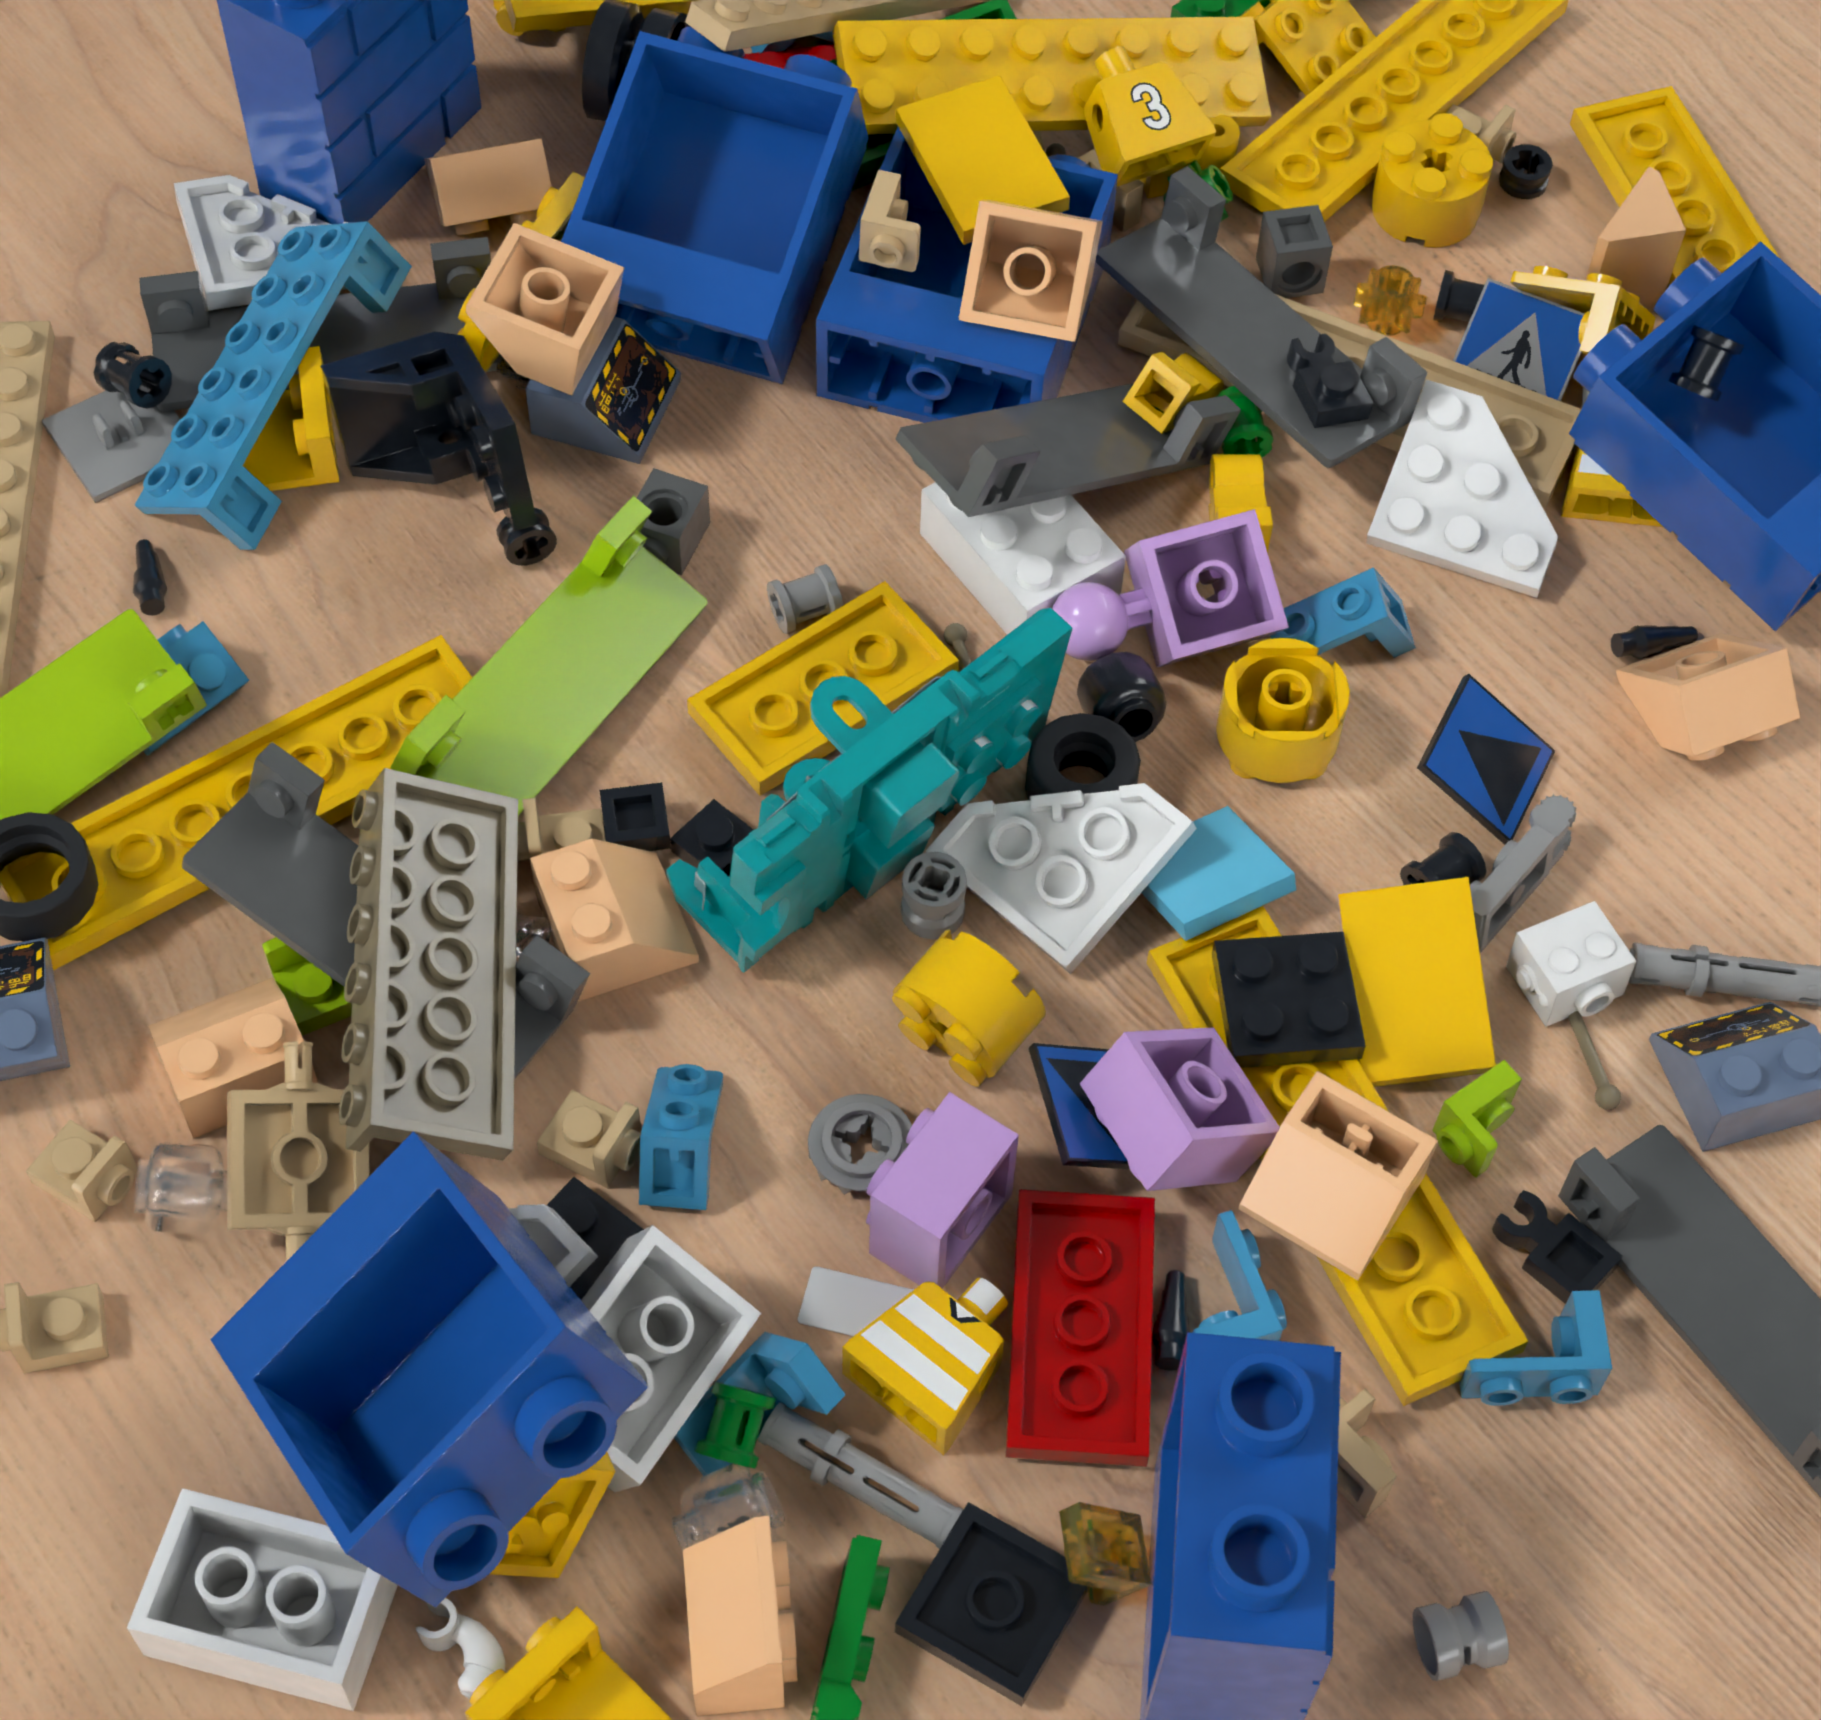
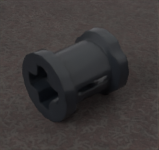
(1456, 298)
(1706, 363)
(128, 377)
(1454, 859)

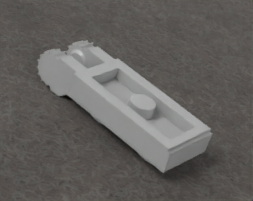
(1522, 867)

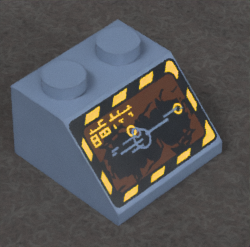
(615, 400)
(29, 1012)
(1743, 1073)

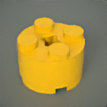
(1431, 181)
(1282, 711)
(966, 1006)

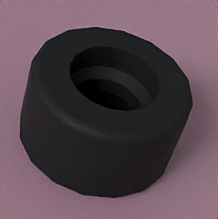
(1084, 742)

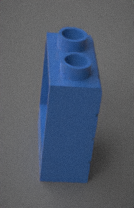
(348, 94)
(720, 197)
(898, 334)
(1733, 472)
(427, 1372)
(1243, 1533)

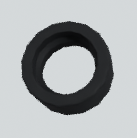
(70, 901)

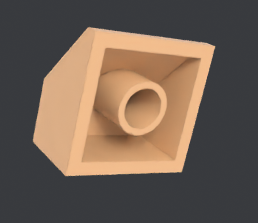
(489, 184)
(1029, 269)
(546, 306)
(1712, 694)
(612, 913)
(226, 1048)

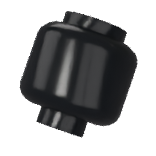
(1123, 691)

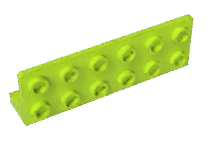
(558, 670)
(89, 715)

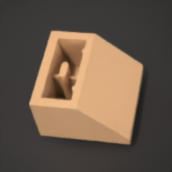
(1338, 1175)
(735, 1634)

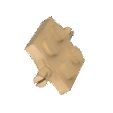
(289, 1154)

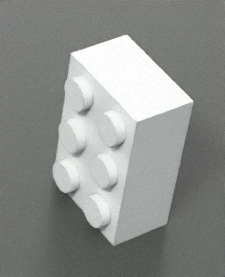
(1020, 554)
(675, 1330)
(261, 1601)

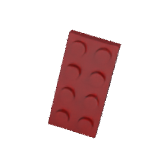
(1081, 1328)

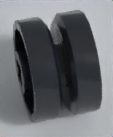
(611, 46)

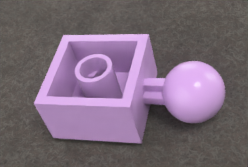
(1166, 598)

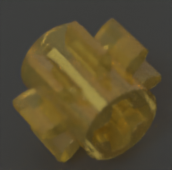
(1390, 300)

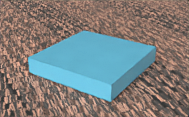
(1218, 876)

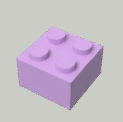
(1179, 1108)
(940, 1191)

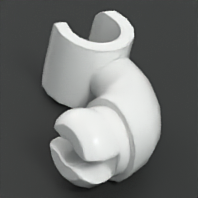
(479, 1646)

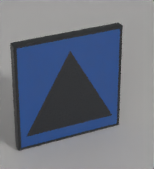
(1486, 759)
(1076, 1128)

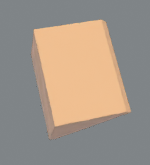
(1641, 240)

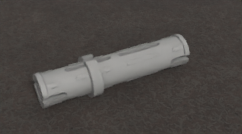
(1704, 971)
(787, 1434)

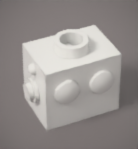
(1571, 964)

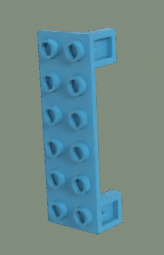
(235, 398)

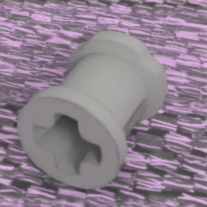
(804, 598)

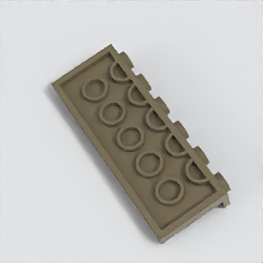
(432, 967)

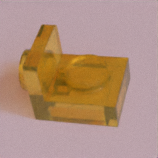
(1104, 1551)

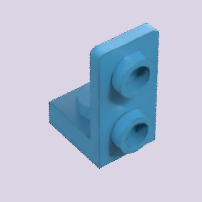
(1350, 610)
(678, 1137)
(1261, 1309)
(772, 1368)
(1570, 1377)

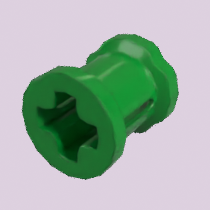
(1246, 427)
(735, 1425)

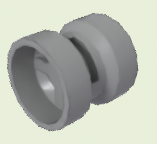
(923, 905)
(1460, 1635)

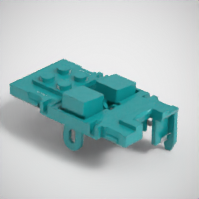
(880, 797)

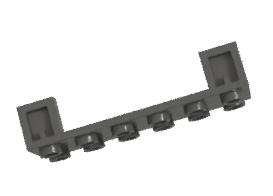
(1245, 326)
(194, 338)
(1060, 448)
(294, 881)
(1711, 1283)

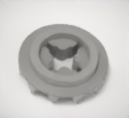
(846, 1121)

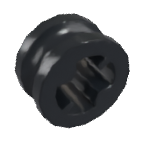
(1524, 158)
(528, 544)

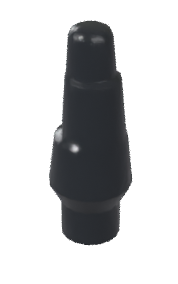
(148, 579)
(1651, 640)
(1171, 1323)

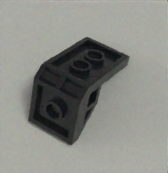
(429, 418)

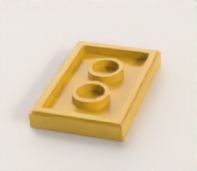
(979, 149)
(1418, 981)

